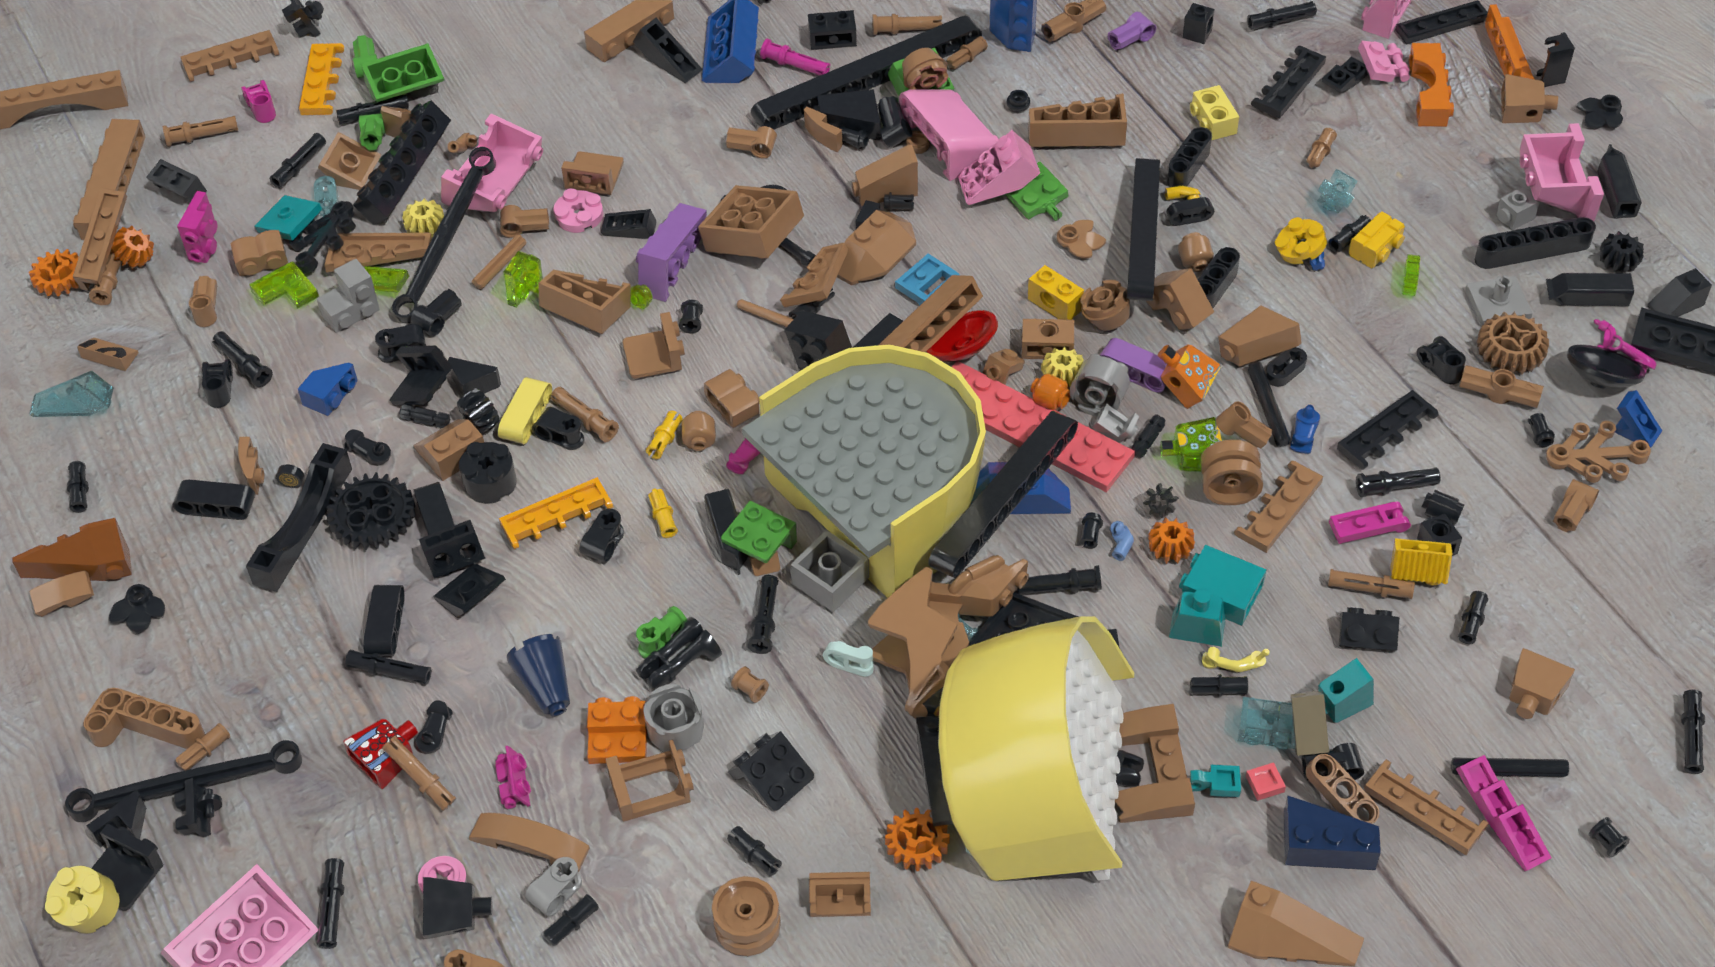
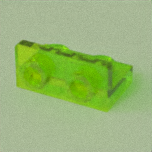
(522, 276)

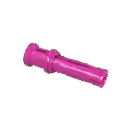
(785, 55)

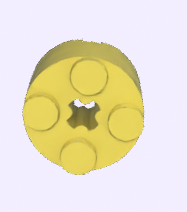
(82, 899)

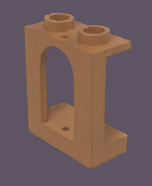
(666, 761)

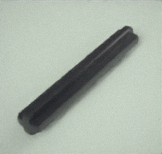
(1268, 404)
(1520, 766)

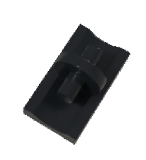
(307, 14)
(199, 808)

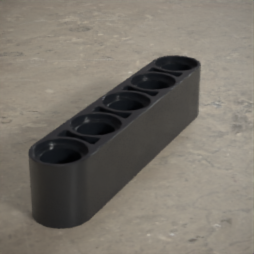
(1535, 243)

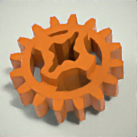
(54, 272)
(919, 843)

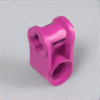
(260, 102)

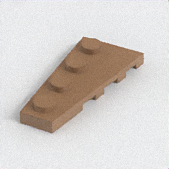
(377, 248)

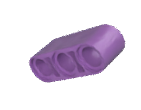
(1143, 366)

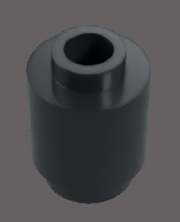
(1442, 503)

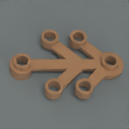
(1564, 455)

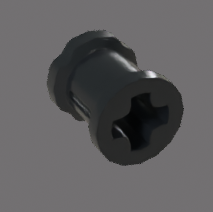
(690, 318)
(1609, 837)

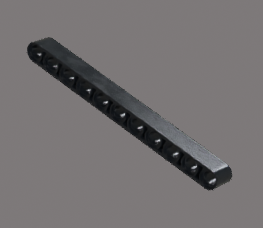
(862, 73)

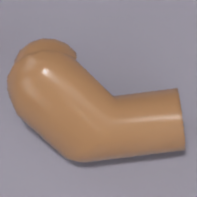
(462, 143)

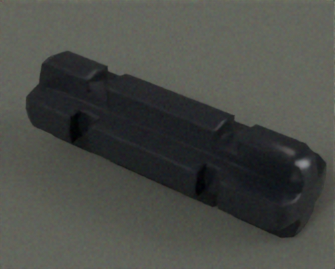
(424, 416)
(1148, 435)

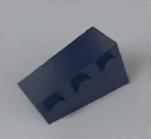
(1328, 838)

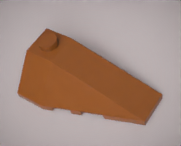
(95, 549)

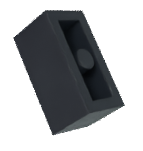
(868, 208)

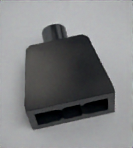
(451, 907)

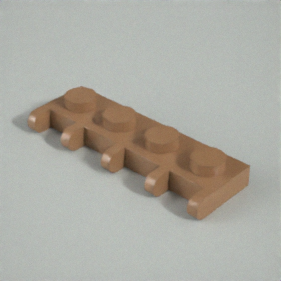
(229, 54)
(1280, 508)
(1424, 809)

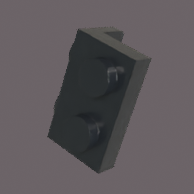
(1369, 630)

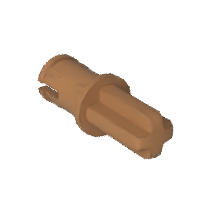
(967, 53)
(1321, 147)
(202, 747)

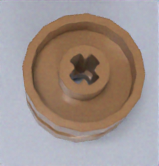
(1231, 472)
(746, 916)

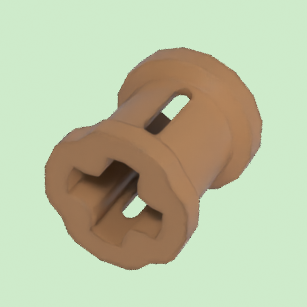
(749, 684)

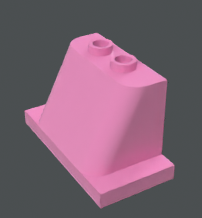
(1557, 174)

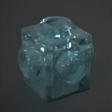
(1337, 191)

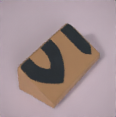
(107, 353)

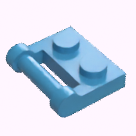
(922, 276)

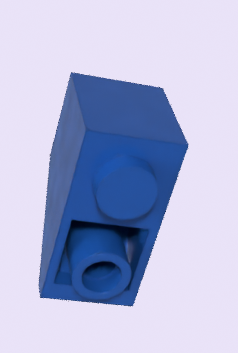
(327, 387)

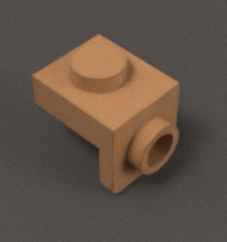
(1002, 364)

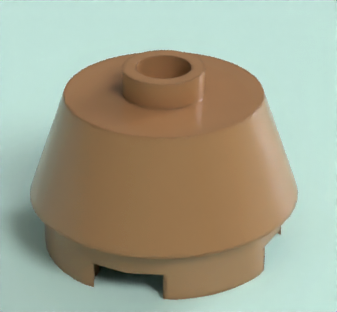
(924, 69)
(1106, 305)

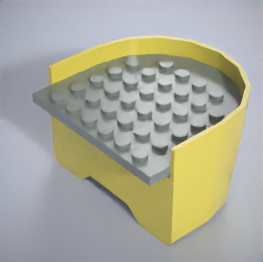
(877, 451)

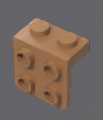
(655, 351)

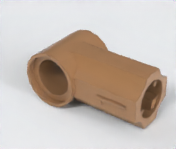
(758, 142)
(515, 220)
(203, 301)
(1238, 420)
(1575, 503)

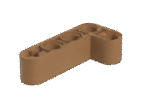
(121, 709)

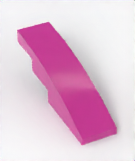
(1503, 814)

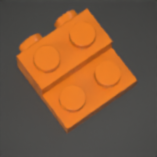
(616, 730)

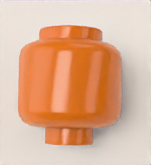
(1050, 392)

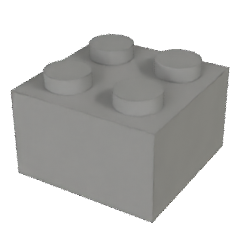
(830, 570)

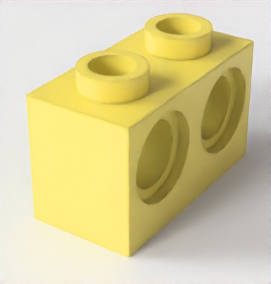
(1214, 112)

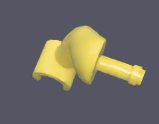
(1212, 660)

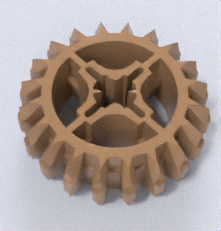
(1513, 342)

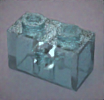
(1266, 723)

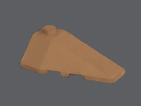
(1285, 928)

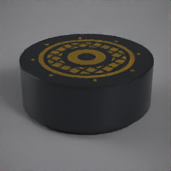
(290, 476)

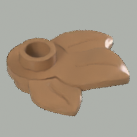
(1080, 238)

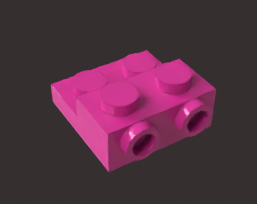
(198, 228)

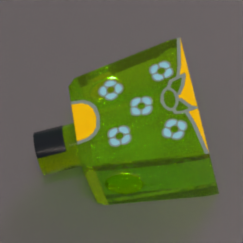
(1190, 442)

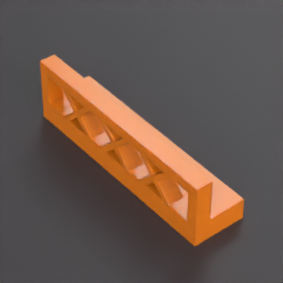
(1506, 44)

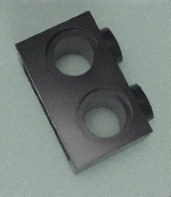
(449, 543)

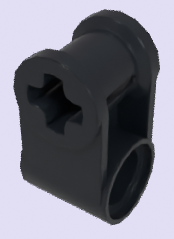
(400, 336)
(1443, 360)
(217, 382)
(559, 429)
(603, 536)

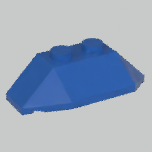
(1045, 497)

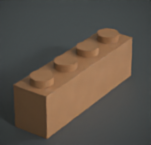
(620, 29)

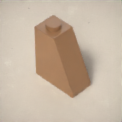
(891, 173)
(1259, 336)

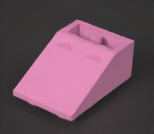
(999, 170)

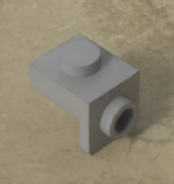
(1115, 425)

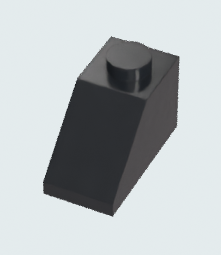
(1682, 294)

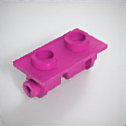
(512, 768)

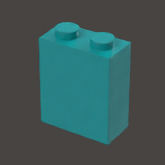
(1228, 578)

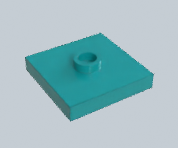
(289, 216)

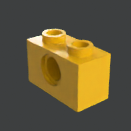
(1055, 293)

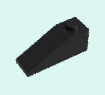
(666, 51)

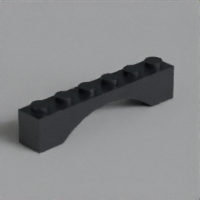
(278, 554)

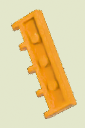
(319, 77)
(554, 511)

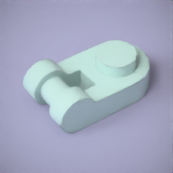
(849, 658)

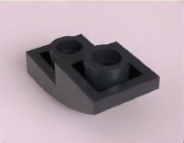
(1346, 76)

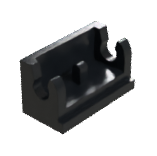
(1557, 61)
(175, 179)

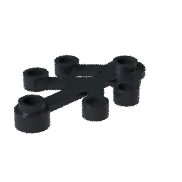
(341, 213)

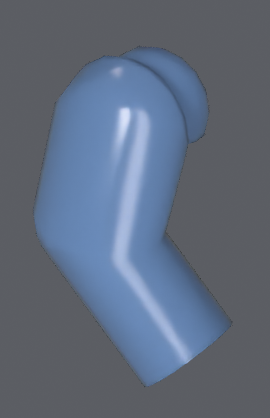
(1122, 538)

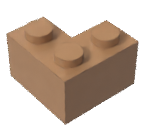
(1182, 297)

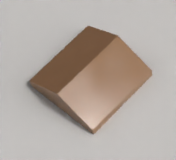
(348, 162)

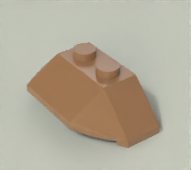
(876, 247)

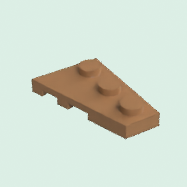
(819, 278)

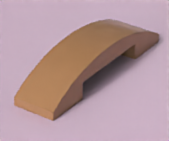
(528, 836)

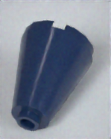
(542, 672)

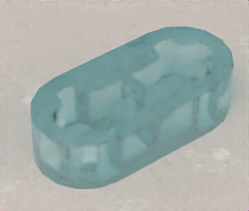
(324, 196)

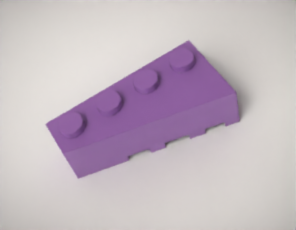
(669, 249)

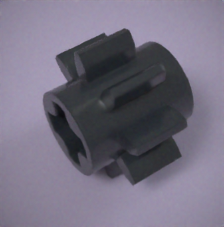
(1156, 506)

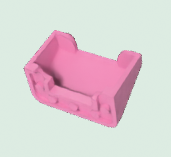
(948, 126)
(514, 153)

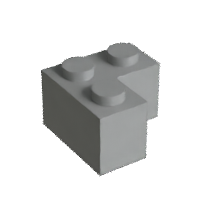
(351, 300)

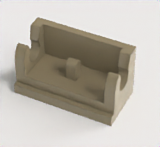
(1309, 723)

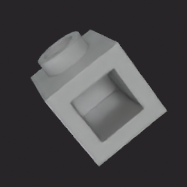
(1517, 208)

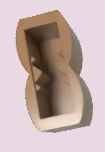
(259, 252)
(732, 398)

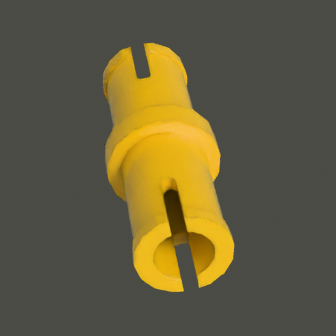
(664, 434)

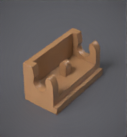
(839, 894)

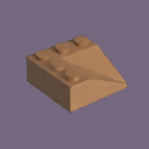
(751, 221)

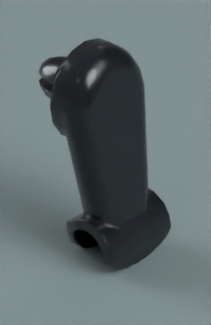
(373, 451)
(432, 733)

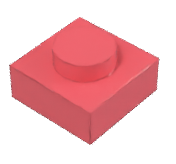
(1265, 781)

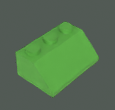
(401, 73)

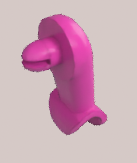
(1639, 357)
(740, 460)

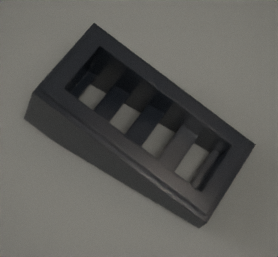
(639, 224)

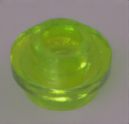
(641, 296)

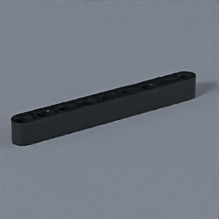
(1143, 230)
(1002, 494)

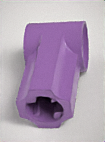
(1135, 28)

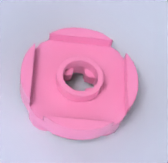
(578, 200)

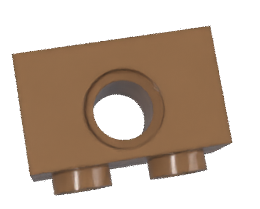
(1044, 335)

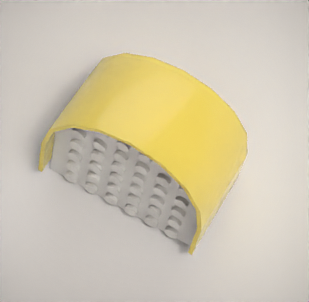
(1035, 749)

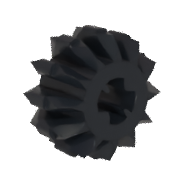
(1621, 252)
(479, 410)

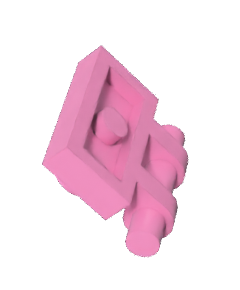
(1379, 61)

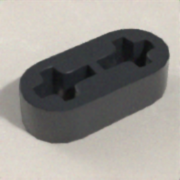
(1190, 211)
(1290, 370)

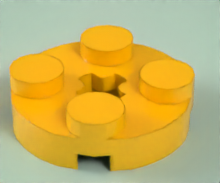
(1297, 230)

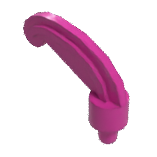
(1608, 331)

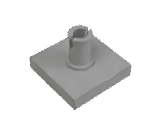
(1497, 297)

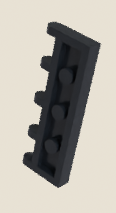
(1290, 83)
(1386, 427)

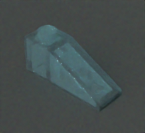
(74, 397)

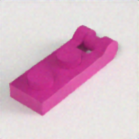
(1369, 522)

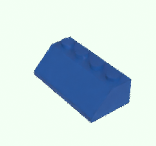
(1014, 23)
(731, 42)

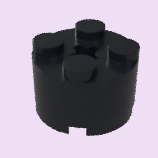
(487, 471)

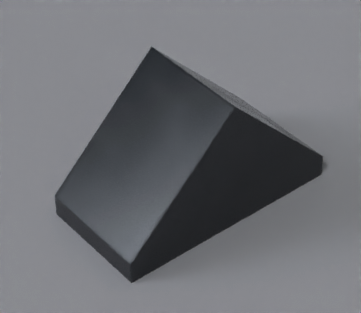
(474, 375)

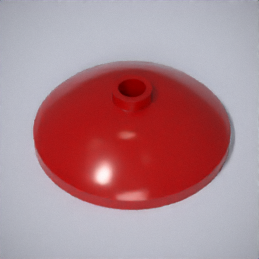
(966, 337)

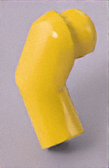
(1181, 192)

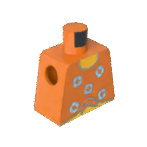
(1188, 373)

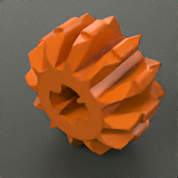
(132, 247)
(1171, 540)

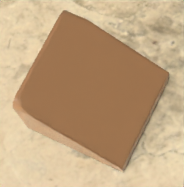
(761, 568)

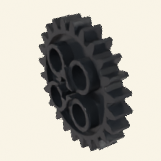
(371, 511)

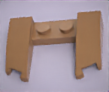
(1173, 792)

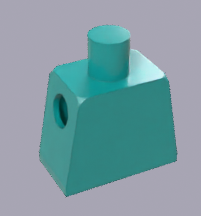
(1198, 618)
(1347, 691)

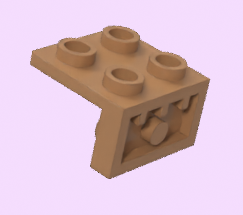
(592, 172)

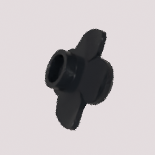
(1601, 111)
(137, 611)

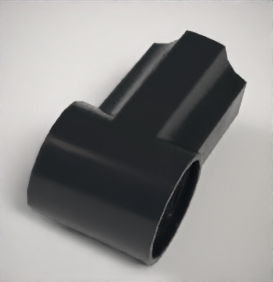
(895, 127)
(433, 316)
(1345, 754)

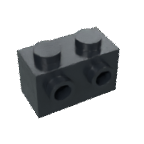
(832, 30)

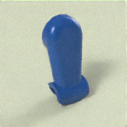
(1305, 428)

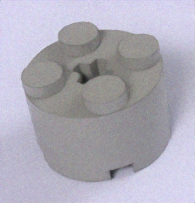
(1100, 383)
(675, 716)

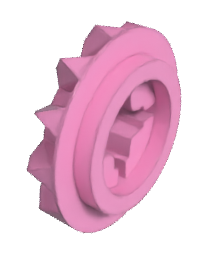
(443, 866)

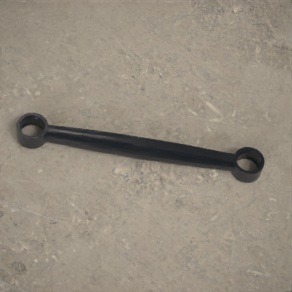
(445, 232)
(175, 782)

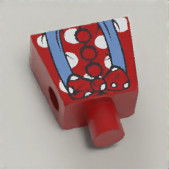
(367, 751)

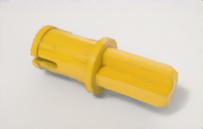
(662, 513)

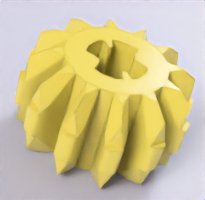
(423, 217)
(1062, 364)

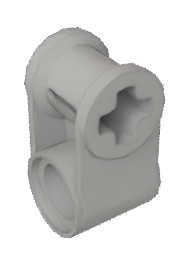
(555, 887)

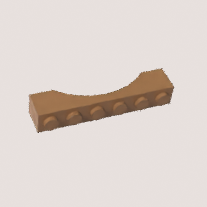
(96, 90)

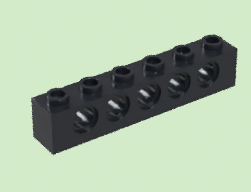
(401, 162)

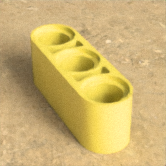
(524, 410)

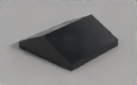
(468, 589)

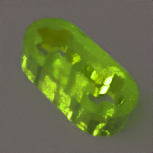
(1411, 275)

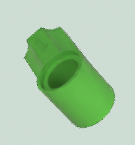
(364, 52)
(371, 130)

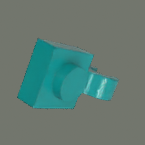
(1221, 779)

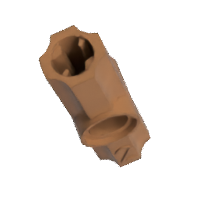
(1072, 18)
(1501, 386)

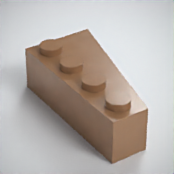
(1079, 124)

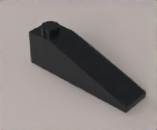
(928, 747)

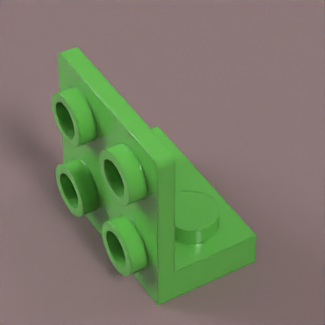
(760, 532)

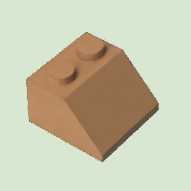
(446, 446)

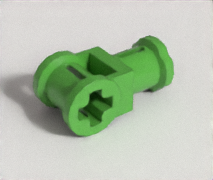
(658, 632)

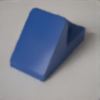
(1637, 420)

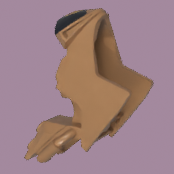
(926, 624)

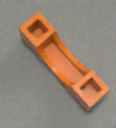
(1428, 65)

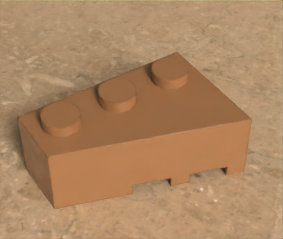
(584, 300)

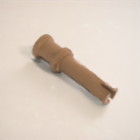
(895, 24)
(188, 131)
(101, 293)
(592, 418)

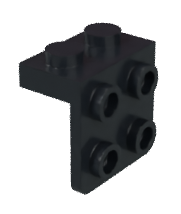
(426, 373)
(773, 770)
(128, 863)

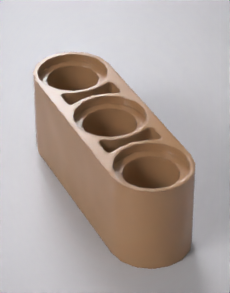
(1338, 776)

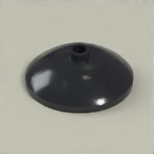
(1605, 367)

